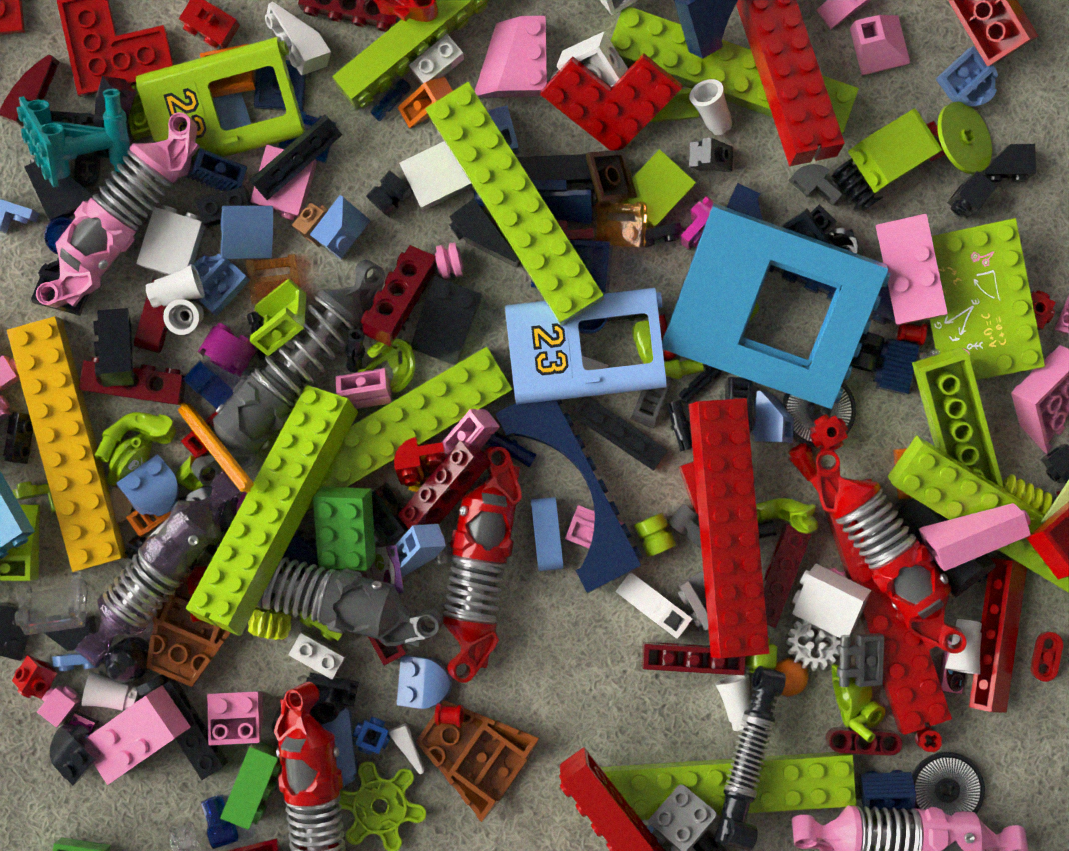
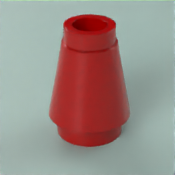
(803, 460)

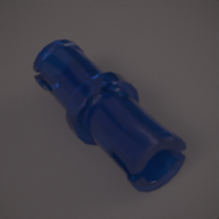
(515, 450)

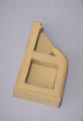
(121, 505)

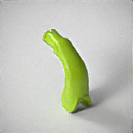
(673, 369)
(158, 428)
(789, 510)

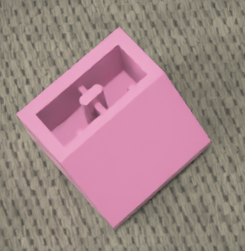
(235, 718)

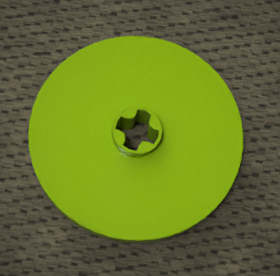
(964, 137)

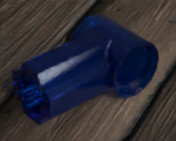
(218, 830)

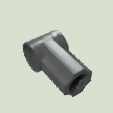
(687, 524)

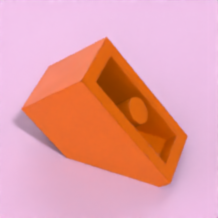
(428, 93)

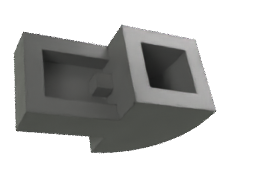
(812, 177)

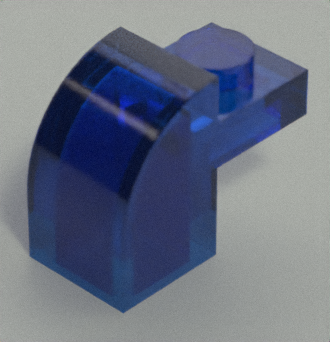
(208, 384)

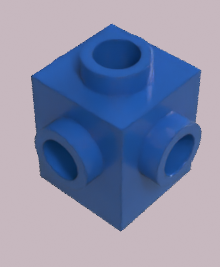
(371, 745)

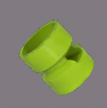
(655, 534)

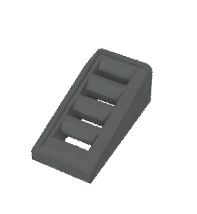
(643, 418)

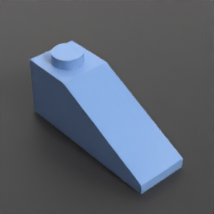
(419, 546)

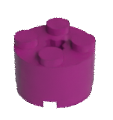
(226, 350)

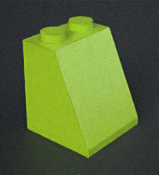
(894, 150)

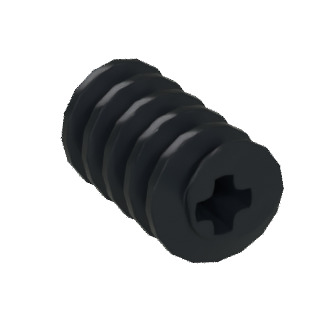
(855, 186)

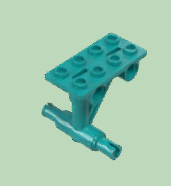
(59, 142)

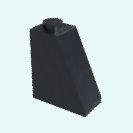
(59, 200)

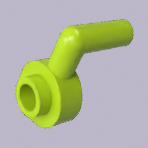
(26, 491)
(871, 716)

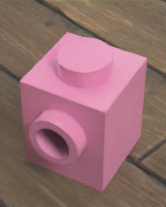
(58, 704)

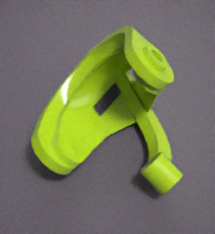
(401, 372)

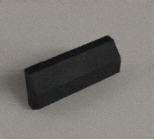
(960, 577)

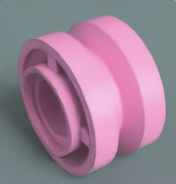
(449, 261)

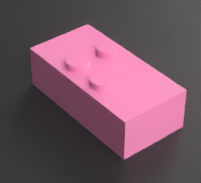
(913, 267)
(137, 734)

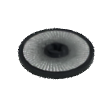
(804, 418)
(954, 771)

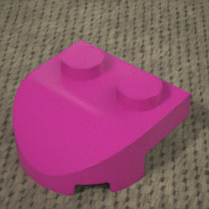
(699, 216)

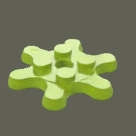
(385, 823)

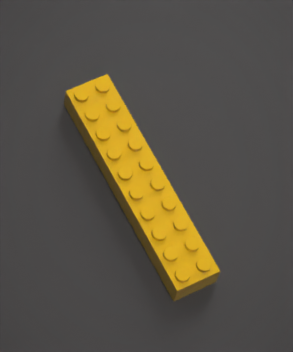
(66, 443)

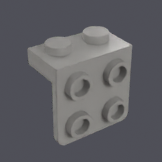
(693, 593)
(682, 819)

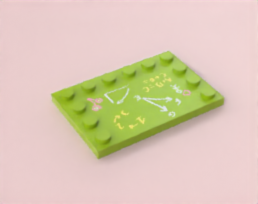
(987, 300)

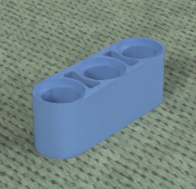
(547, 534)

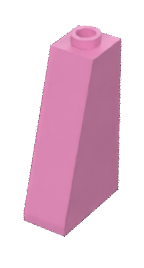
(974, 534)

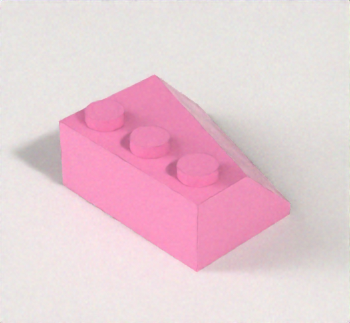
(515, 59)
(1044, 399)

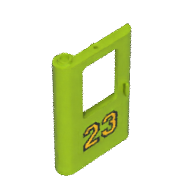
(187, 91)

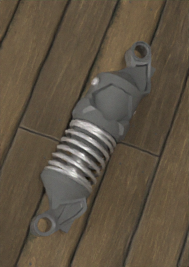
(347, 603)

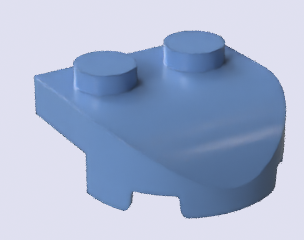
(969, 79)
(220, 282)
(151, 487)
(422, 682)

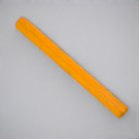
(216, 447)

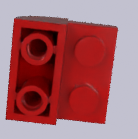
(414, 460)

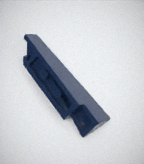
(563, 204)

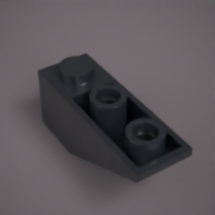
(127, 97)

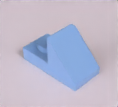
(18, 212)

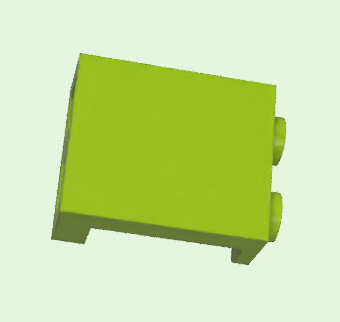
(660, 186)
(282, 315)

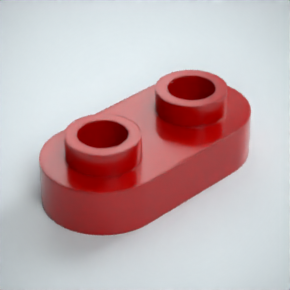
(1048, 656)

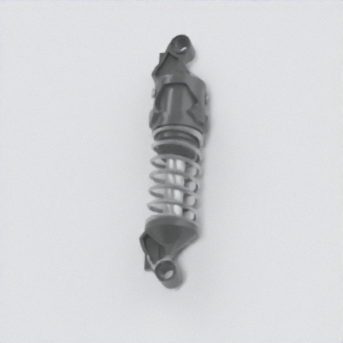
(267, 397)

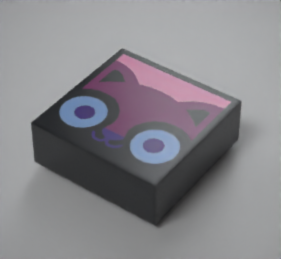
(84, 720)

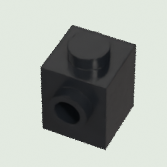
(1058, 463)

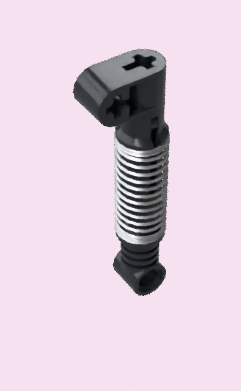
(740, 792)

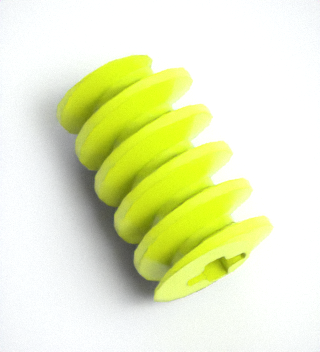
(1028, 494)

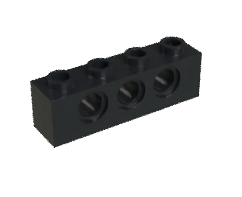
(194, 741)

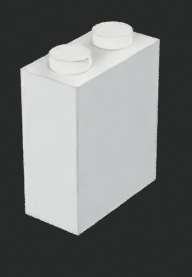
(434, 176)
(170, 241)
(830, 601)

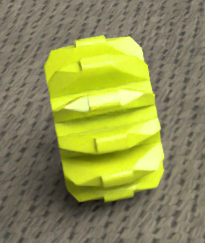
(269, 624)

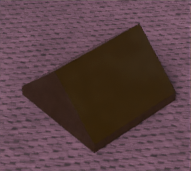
(610, 177)

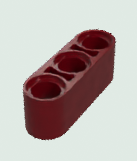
(151, 328)
(851, 739)

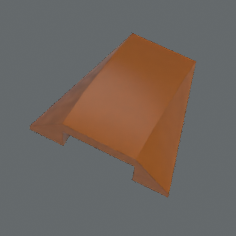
(181, 646)
(478, 757)

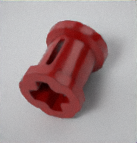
(912, 333)
(449, 715)
(935, 738)

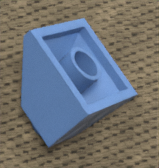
(340, 227)

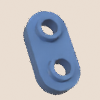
(67, 661)

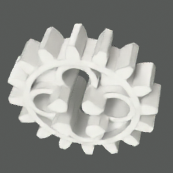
(803, 652)

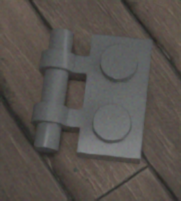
(869, 660)

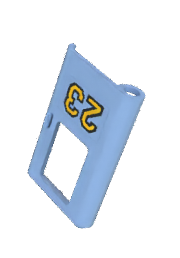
(549, 357)

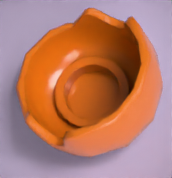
(796, 676)

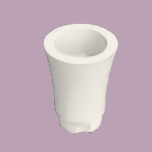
(711, 104)
(179, 285)
(175, 316)
(969, 659)
(107, 693)
(736, 697)

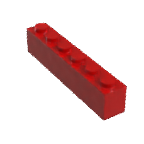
(999, 636)

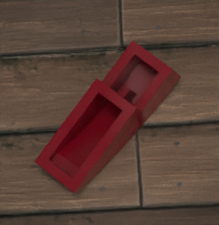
(32, 85)

